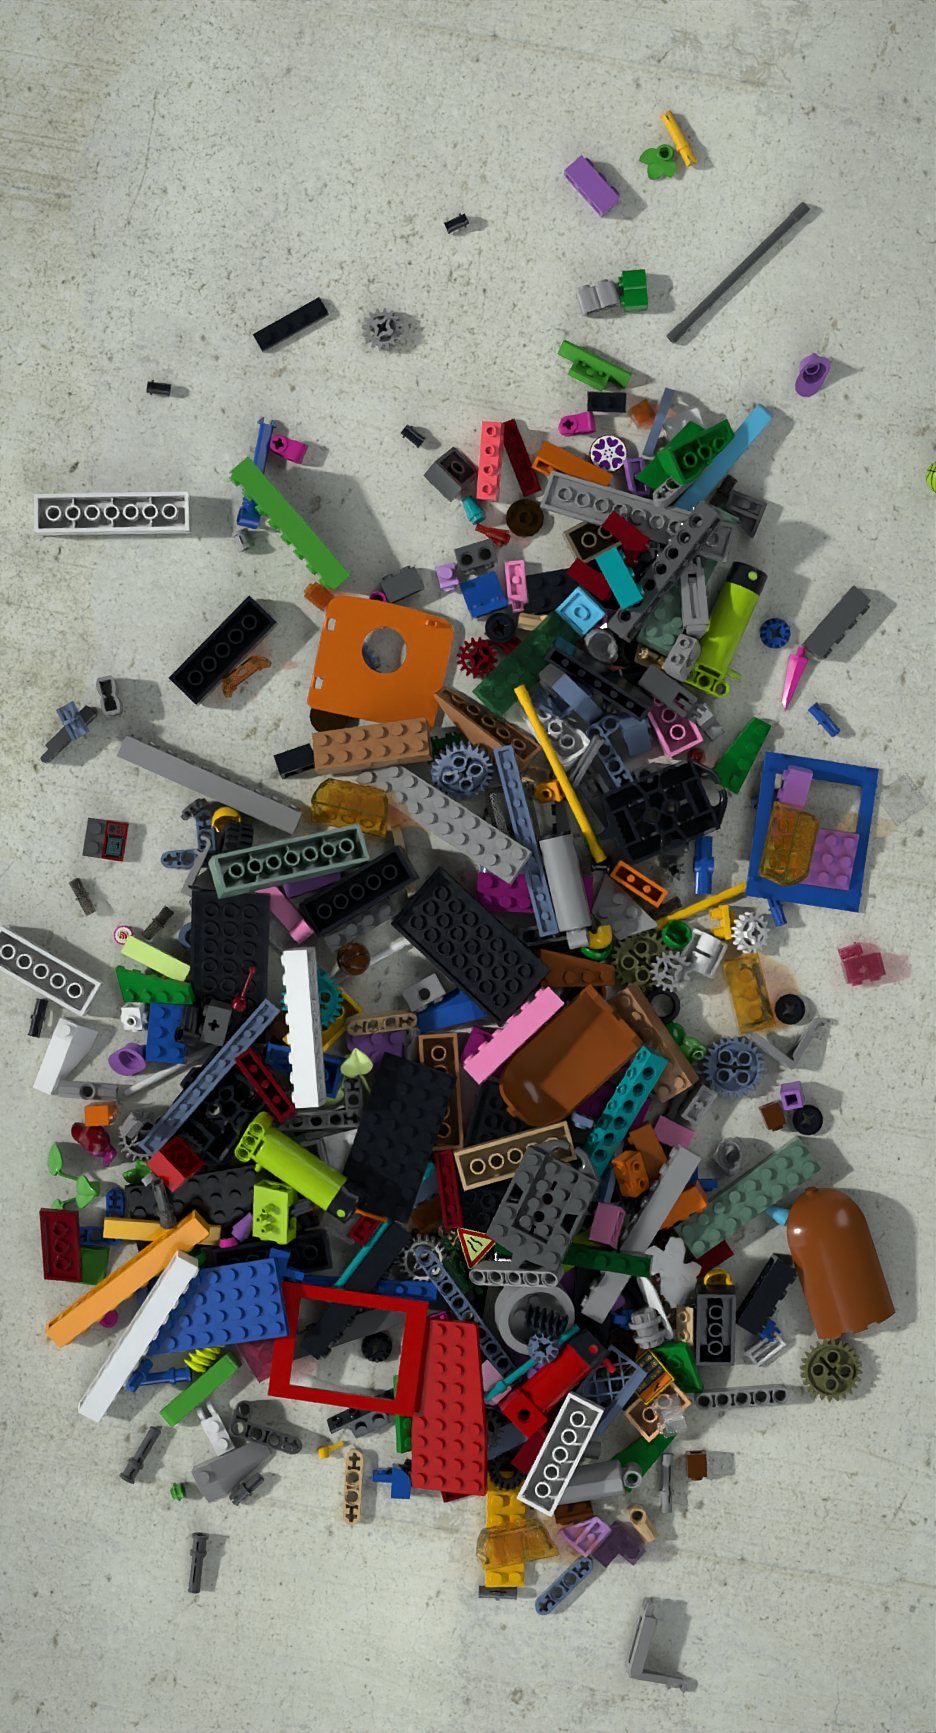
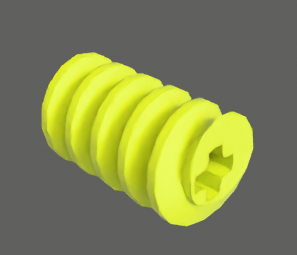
(203, 1358)

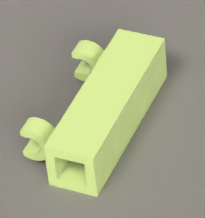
(156, 959)

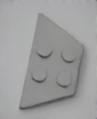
(620, 911)

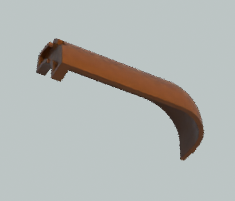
(567, 1060)
(837, 1263)

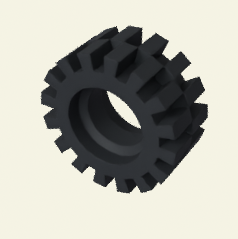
(626, 651)
(500, 1481)

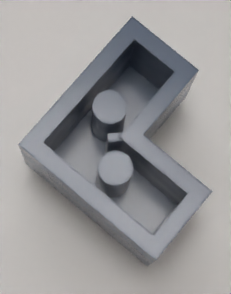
(635, 734)

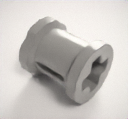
(243, 540)

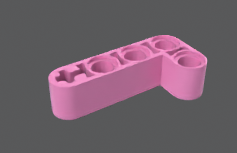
(289, 915)

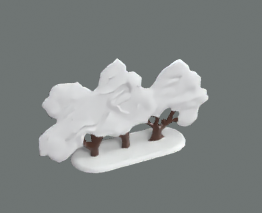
(675, 1282)

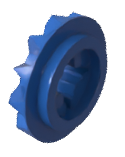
(776, 642)

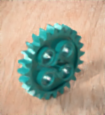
(325, 984)

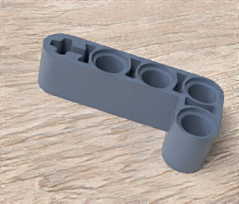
(577, 699)
(612, 756)

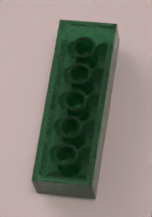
(523, 665)

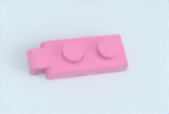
(516, 585)

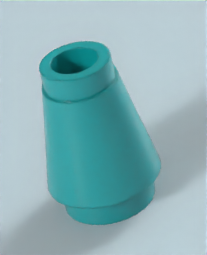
(474, 511)

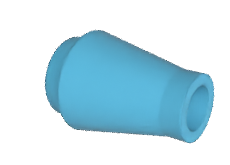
(779, 1214)

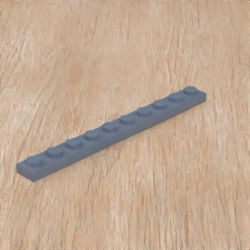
(526, 836)
(209, 1078)

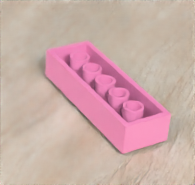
(514, 1035)

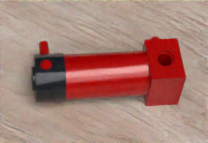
(554, 1381)

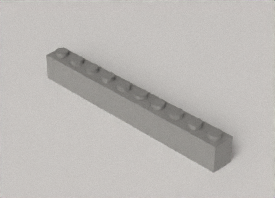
(209, 784)
(642, 1228)

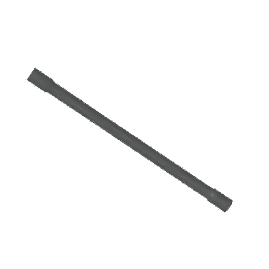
(681, 328)

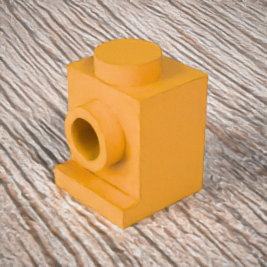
(554, 789)

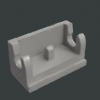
(697, 1103)

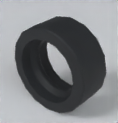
(676, 1003)

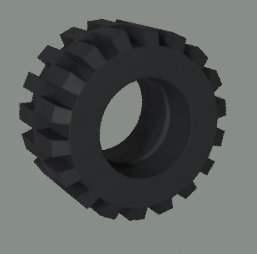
(236, 837)

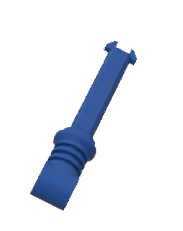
(247, 514)

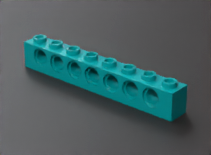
(623, 1108)

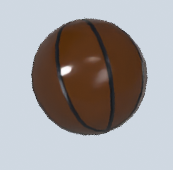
(353, 959)

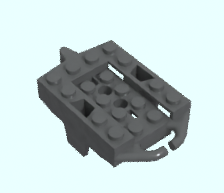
(572, 1195)

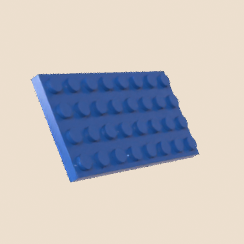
(223, 1308)

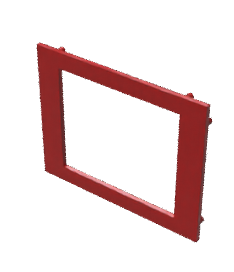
(409, 1361)

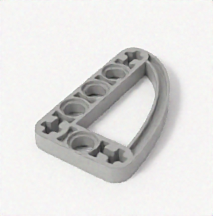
(325, 1116)

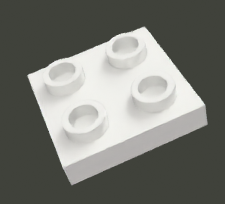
(704, 953)

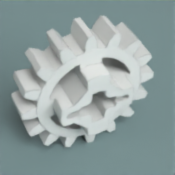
(750, 932)

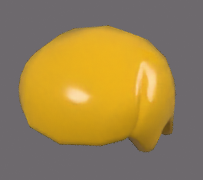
(224, 814)
(601, 938)
(717, 1277)

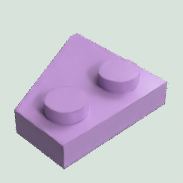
(585, 1534)

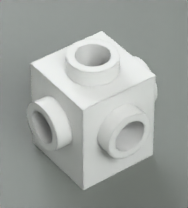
(135, 1016)

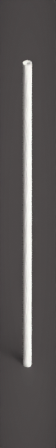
(211, 1047)

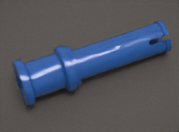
(172, 1376)

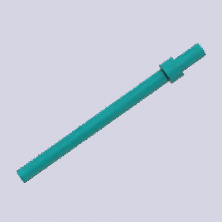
(501, 1386)

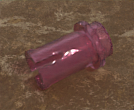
(852, 950)

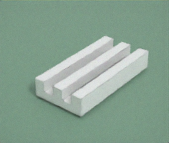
(752, 1357)

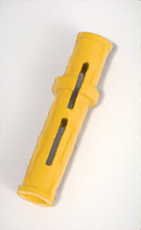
(682, 145)

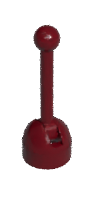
(240, 1002)

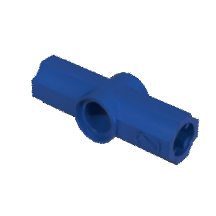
(703, 865)

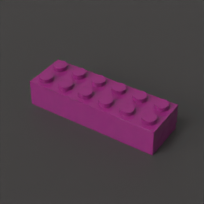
(502, 897)

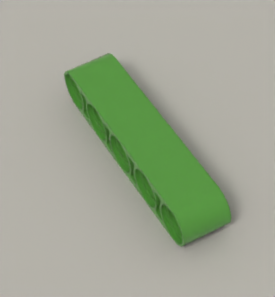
(200, 1388)

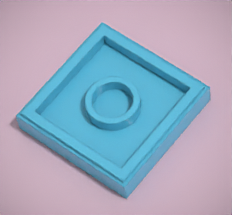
(581, 611)

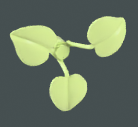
(355, 1064)

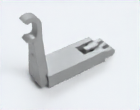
(694, 600)
(639, 1649)

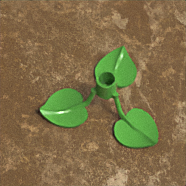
(85, 1190)

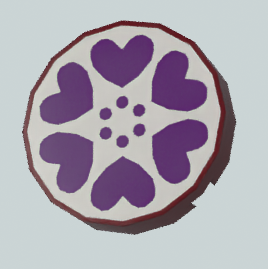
(608, 453)

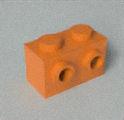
(630, 1173)

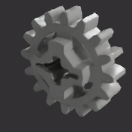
(375, 325)
(682, 966)

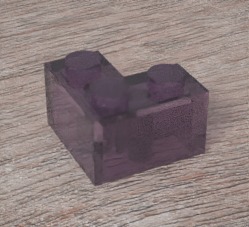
(618, 1541)

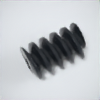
(545, 1322)

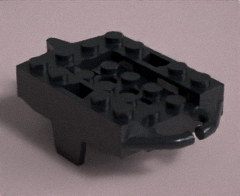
(673, 785)
(230, 1113)

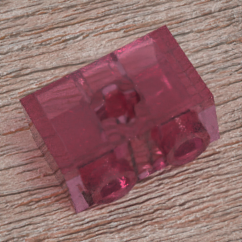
(872, 961)

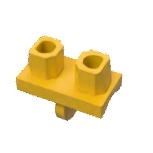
(726, 922)

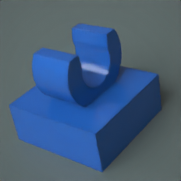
(768, 1329)

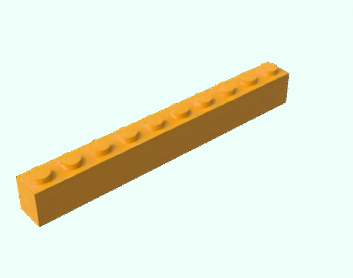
(126, 1279)

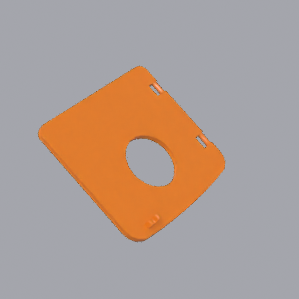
(359, 691)

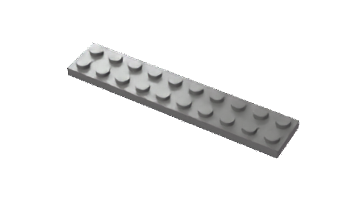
(595, 503)
(448, 820)

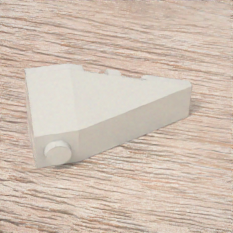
(565, 739)
(66, 1049)

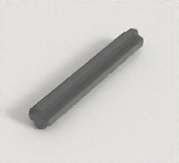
(585, 761)

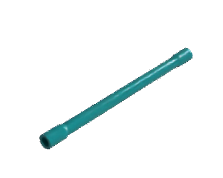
(372, 1242)

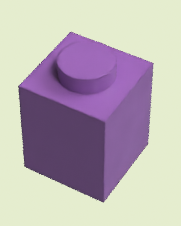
(792, 1095)

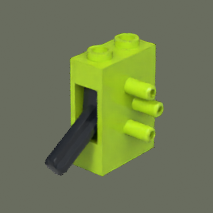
(277, 1211)

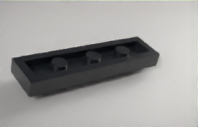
(290, 324)

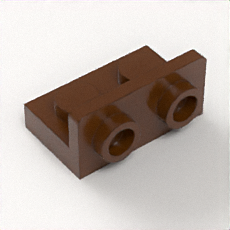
(568, 1512)

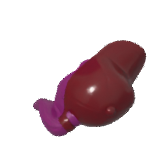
(95, 1140)

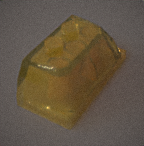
(348, 804)
(788, 845)
(748, 993)
(514, 1543)

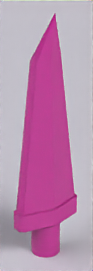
(794, 671)

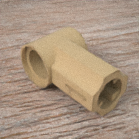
(529, 621)
(642, 1523)

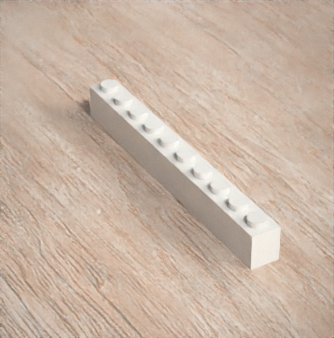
(138, 1335)

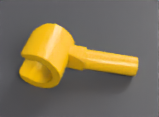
(323, 1451)

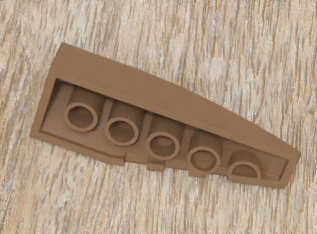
(486, 728)

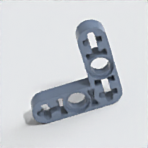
(658, 422)
(199, 832)

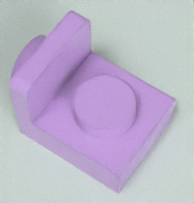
(447, 577)

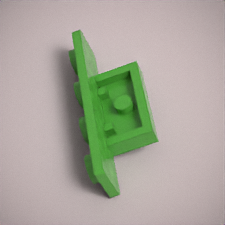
(592, 368)

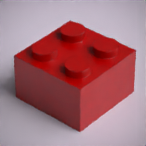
(175, 1163)

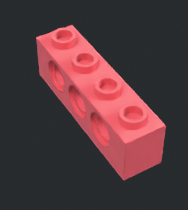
(490, 461)

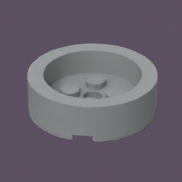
(512, 1308)

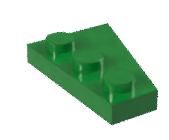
(681, 1364)

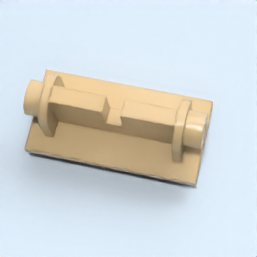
(647, 656)
(685, 1323)

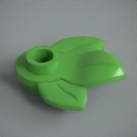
(657, 164)
(692, 1049)
(136, 1175)

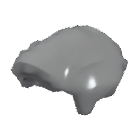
(601, 646)
(730, 1155)

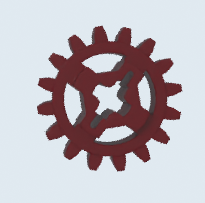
(468, 657)

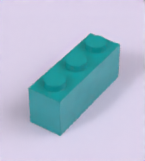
(620, 578)

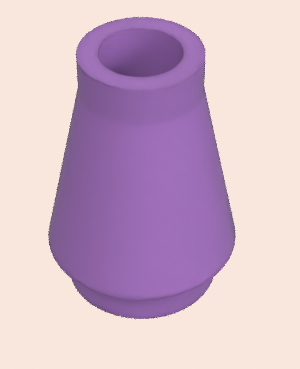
(243, 1227)

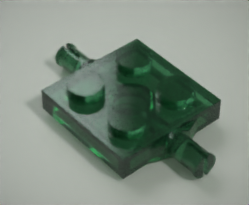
(457, 1267)

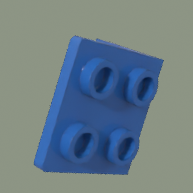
(483, 595)

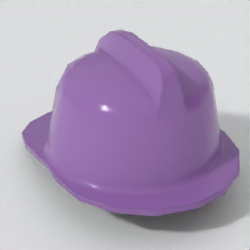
(812, 374)
(128, 1059)

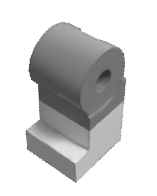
(709, 724)

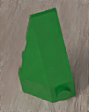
(692, 455)

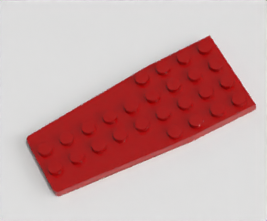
(450, 1411)

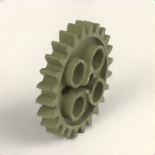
(629, 974)
(818, 1380)

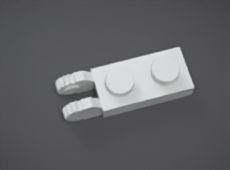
(215, 1429)

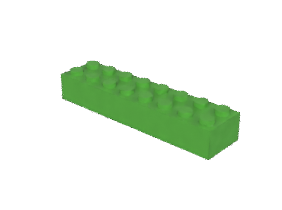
(289, 523)

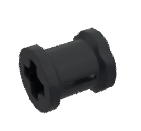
(601, 866)

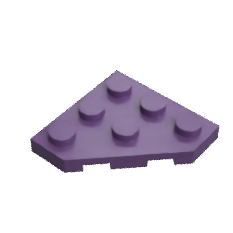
(375, 1044)

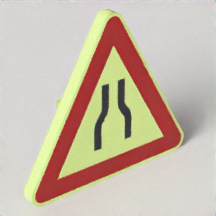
(474, 1245)

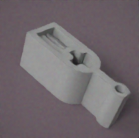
(132, 1125)

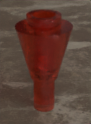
(498, 536)
(697, 754)

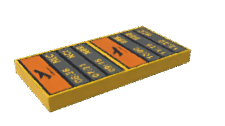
(655, 1381)

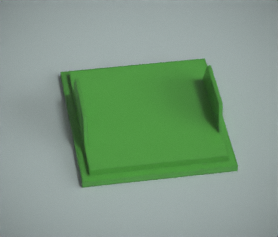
(94, 1264)

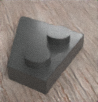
(747, 510)

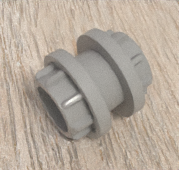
(646, 1325)

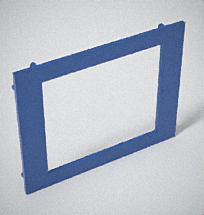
(802, 893)

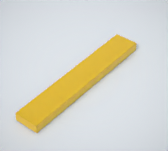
(147, 1230)

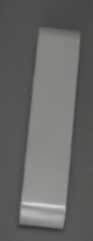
(521, 1277)
(750, 1400)

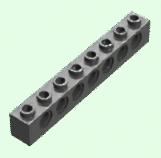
(675, 568)

